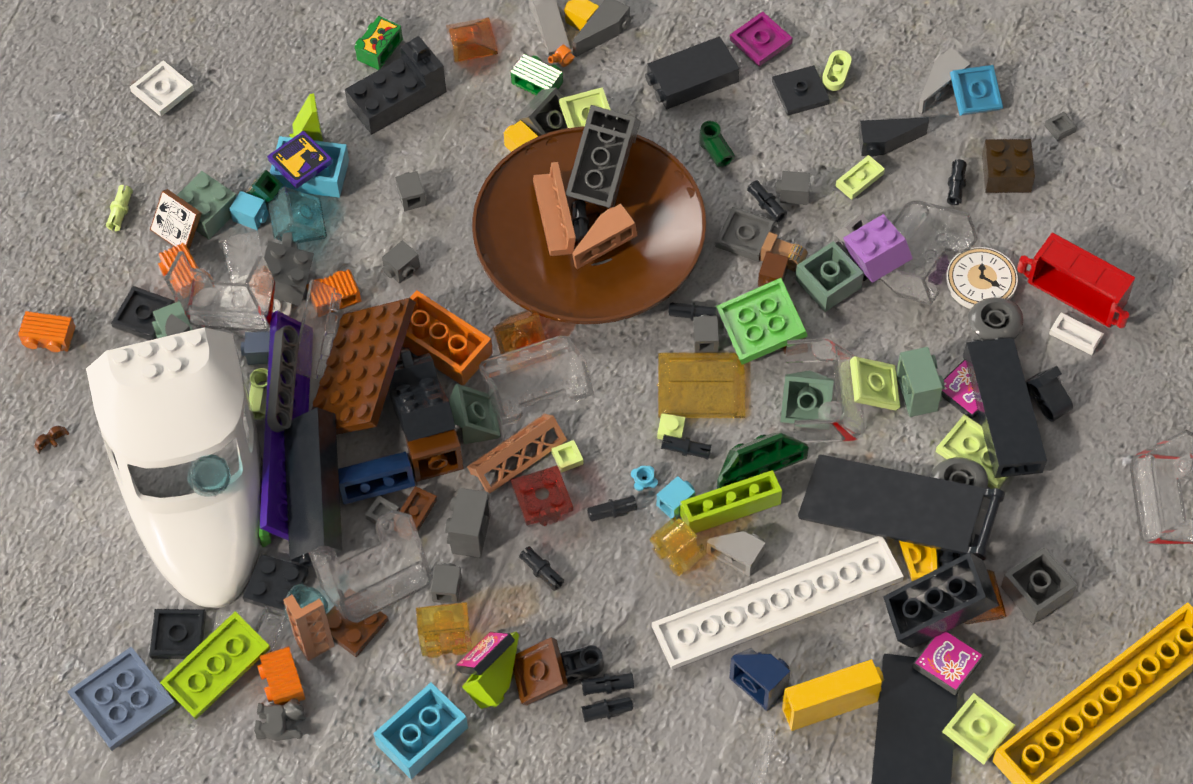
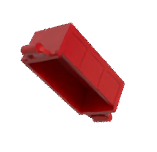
(1080, 280)

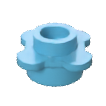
(644, 471)

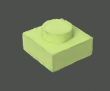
(671, 425)
(567, 456)

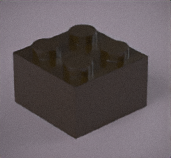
(1008, 166)

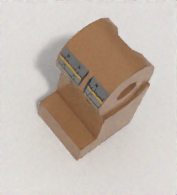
(794, 251)

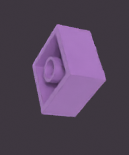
(877, 248)

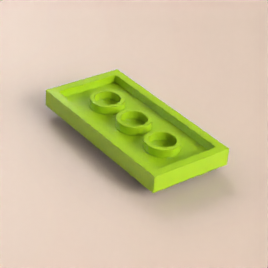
(215, 665)

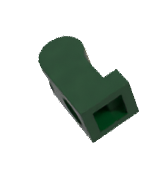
(265, 186)

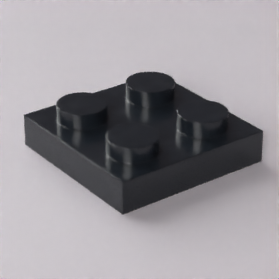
(273, 581)

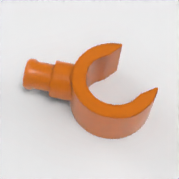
(562, 56)

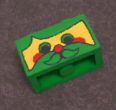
(378, 42)

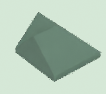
(804, 395)
(474, 414)

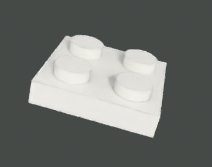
(162, 88)

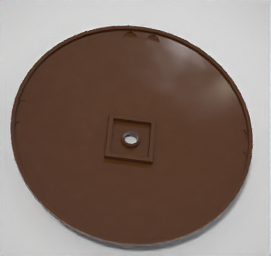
(642, 271)

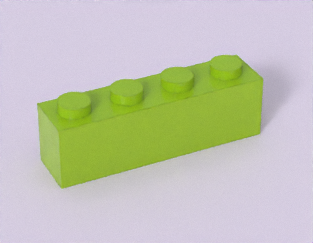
(731, 502)

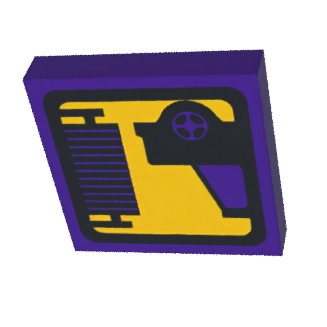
(300, 159)

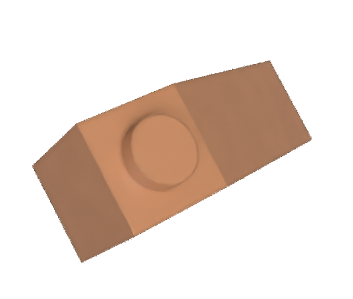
(607, 233)

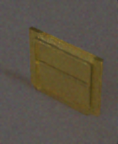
(701, 385)

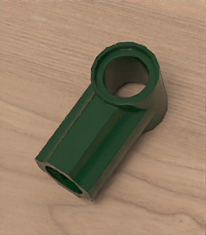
(715, 144)

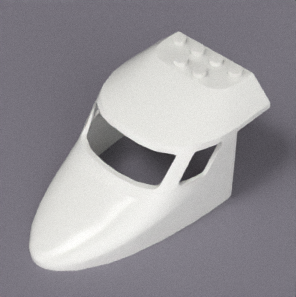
(166, 408)

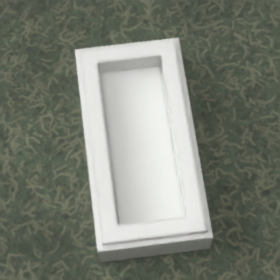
(1076, 333)

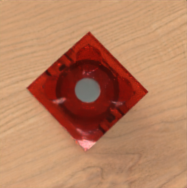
(542, 496)

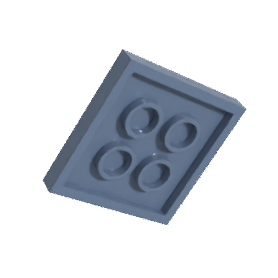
(121, 698)

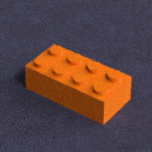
(451, 341)

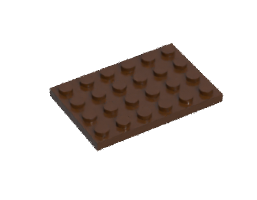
(363, 364)

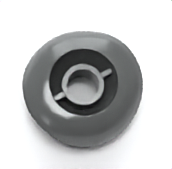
(996, 318)
(961, 471)

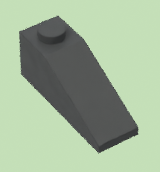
(602, 26)

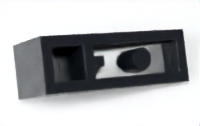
(886, 135)

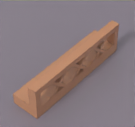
(555, 212)
(511, 446)
(305, 631)

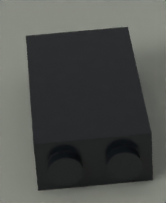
(692, 73)

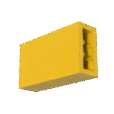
(832, 694)

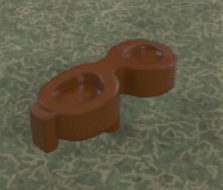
(44, 439)

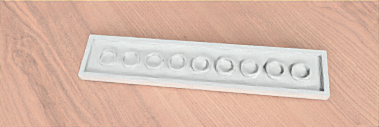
(776, 602)

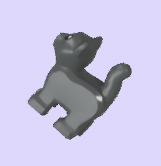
(276, 720)

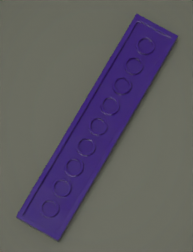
(274, 493)

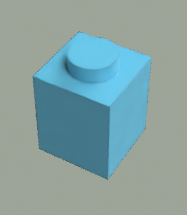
(249, 210)
(670, 496)

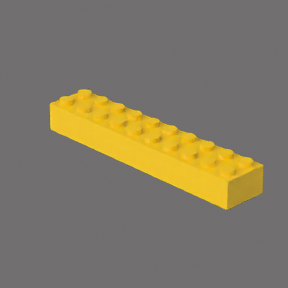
(1101, 704)

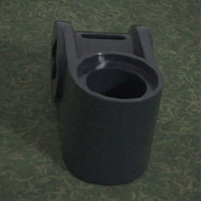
(577, 663)

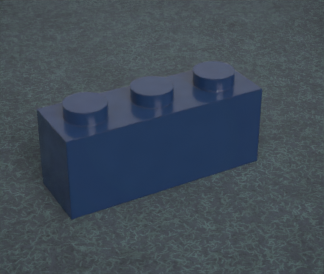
(375, 478)

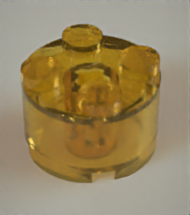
(678, 545)

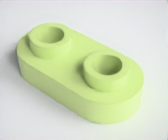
(836, 72)

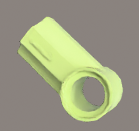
(258, 393)

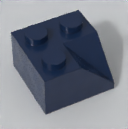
(760, 676)

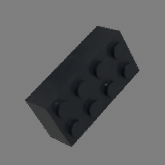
(940, 600)

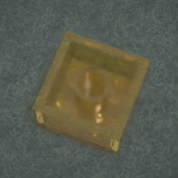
(444, 629)

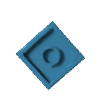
(976, 90)

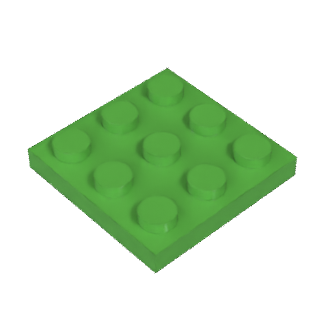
(761, 321)

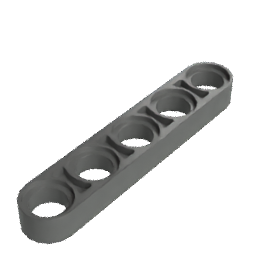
(277, 386)

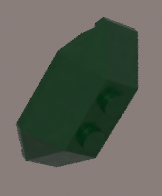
(761, 456)

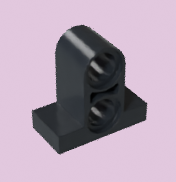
(1049, 393)

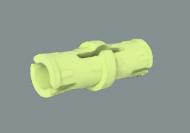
(119, 208)

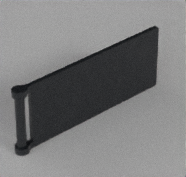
(899, 505)
(911, 725)

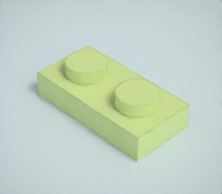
(860, 177)

